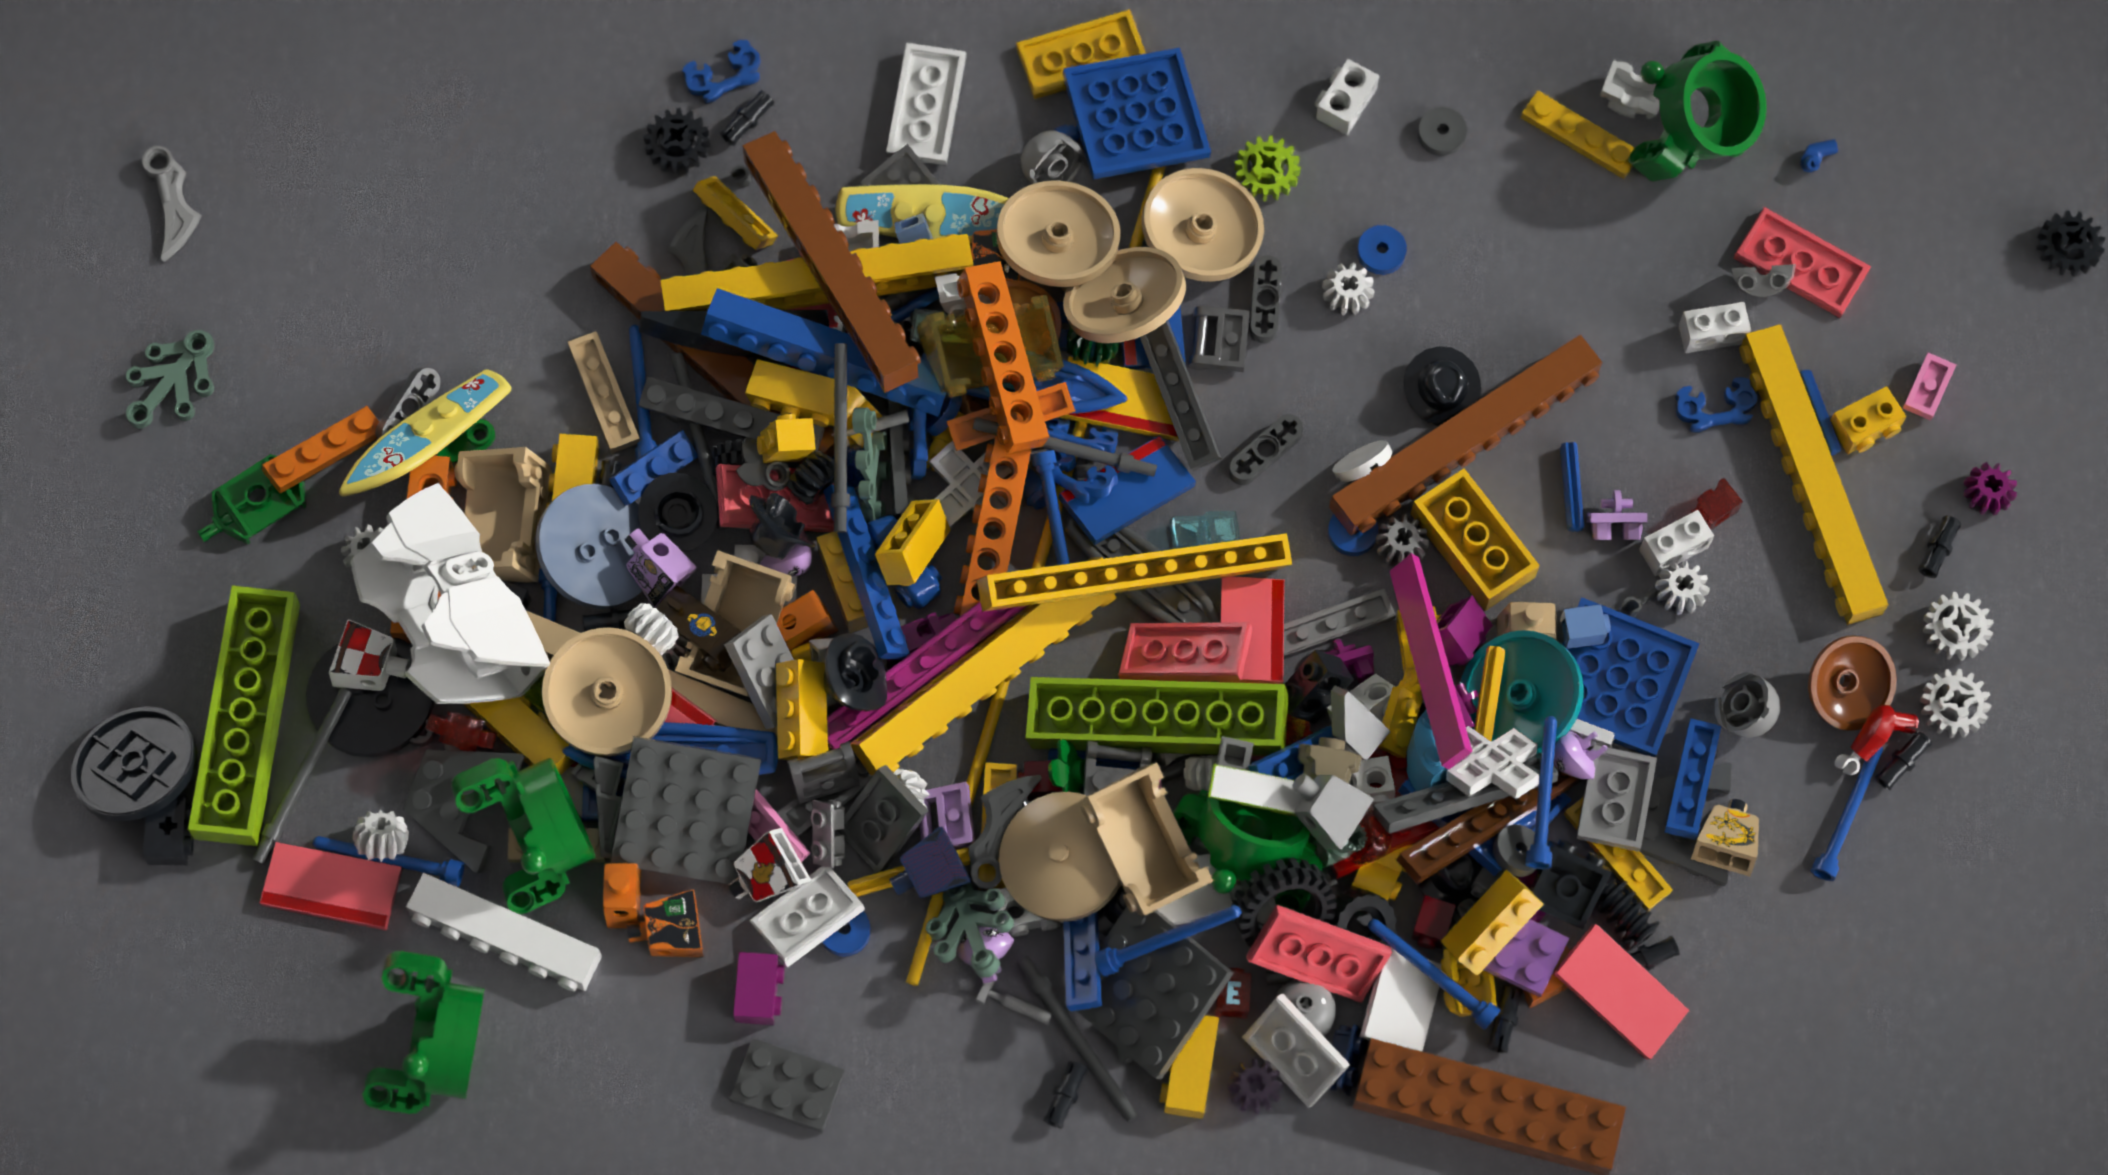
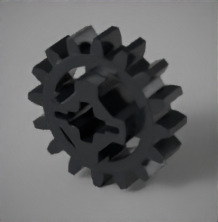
(676, 146)
(2078, 255)

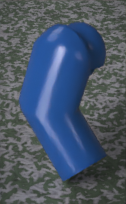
(1814, 153)

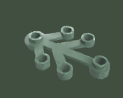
(172, 375)
(869, 464)
(959, 899)

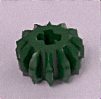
(1088, 350)

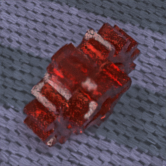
(461, 731)

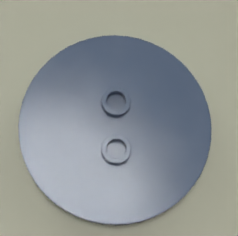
(585, 547)

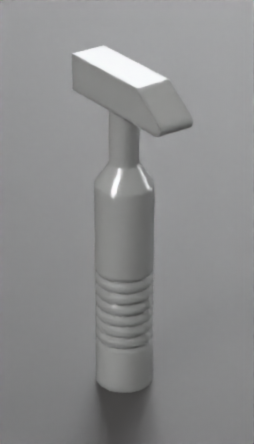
(886, 422)
(1014, 1004)

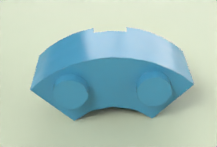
(1423, 758)

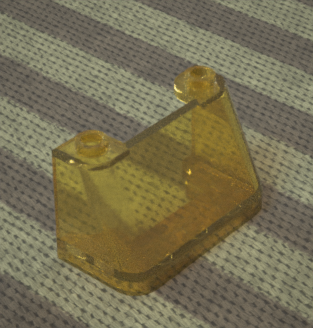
(951, 353)

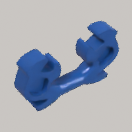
(746, 60)
(1743, 400)
(1103, 440)
(919, 454)
(1097, 484)

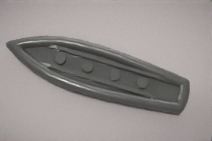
(1165, 603)

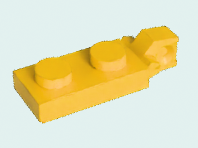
(1402, 714)

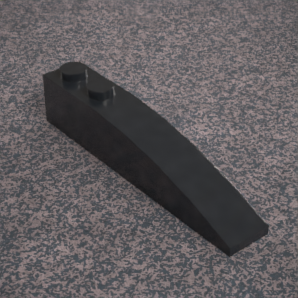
(686, 328)

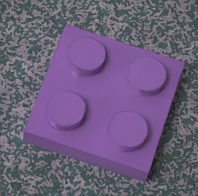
(1529, 957)

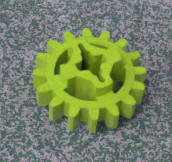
(1268, 156)

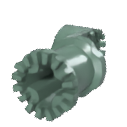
(1354, 843)

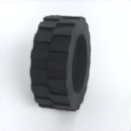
(1364, 900)

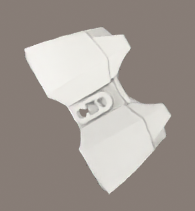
(477, 635)

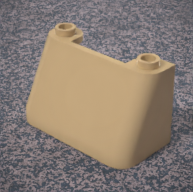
(505, 505)
(740, 596)
(1144, 841)

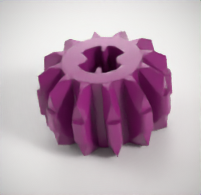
(1996, 481)

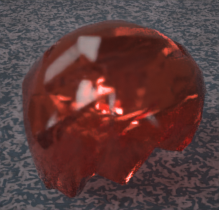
(1377, 843)

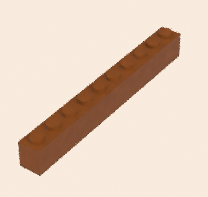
(831, 261)
(641, 291)
(1466, 435)

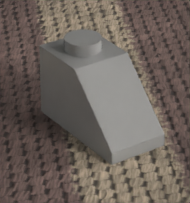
(1355, 724)

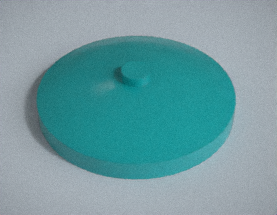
(1536, 683)

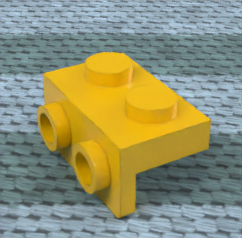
(1479, 986)

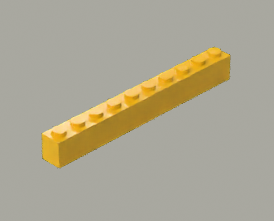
(792, 285)
(1813, 475)
(1133, 572)
(971, 679)

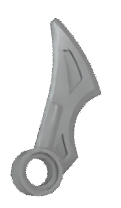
(178, 216)

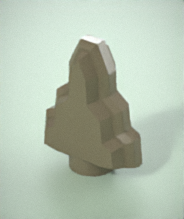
(1328, 759)

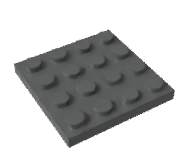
(685, 810)
(1158, 996)

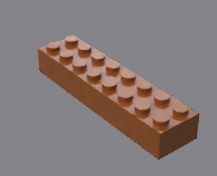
(1489, 1107)

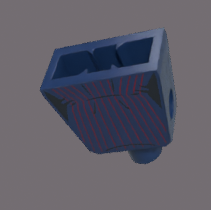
(931, 867)

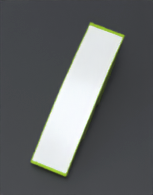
(1253, 789)

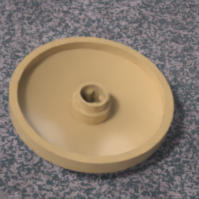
(1204, 223)
(1058, 233)
(1128, 298)
(606, 691)
(1056, 860)

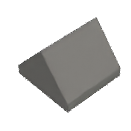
(1234, 753)

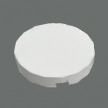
(1359, 462)

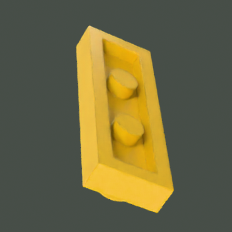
(735, 213)

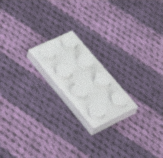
(927, 102)

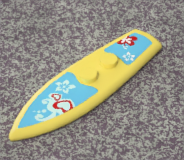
(945, 207)
(425, 432)

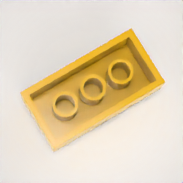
(1475, 539)

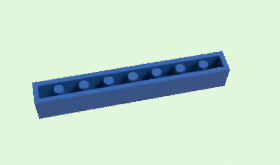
(809, 348)

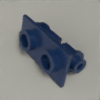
(1351, 1048)

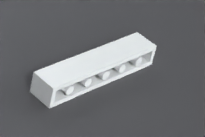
(503, 932)

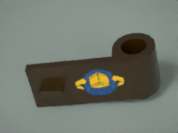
(700, 627)

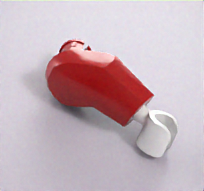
(1874, 735)

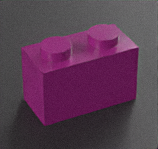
(1463, 630)
(757, 988)

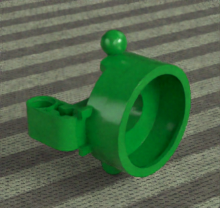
(1734, 110)
(541, 821)
(1239, 854)
(440, 1039)

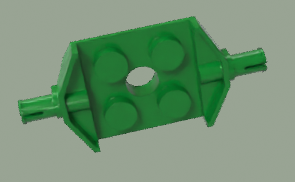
(243, 518)

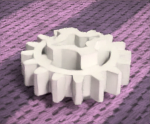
(1949, 636)
(1962, 691)

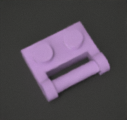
(953, 814)

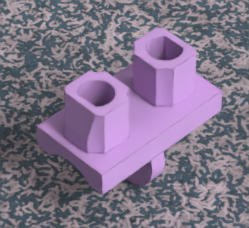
(1631, 522)

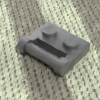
(1230, 339)
(837, 773)
(1097, 776)

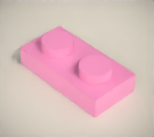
(1929, 386)

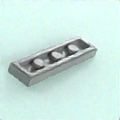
(1337, 622)

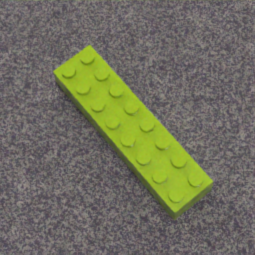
(1156, 714)
(244, 716)

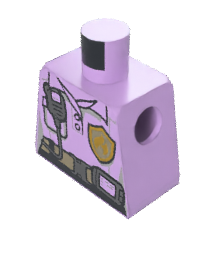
(657, 565)

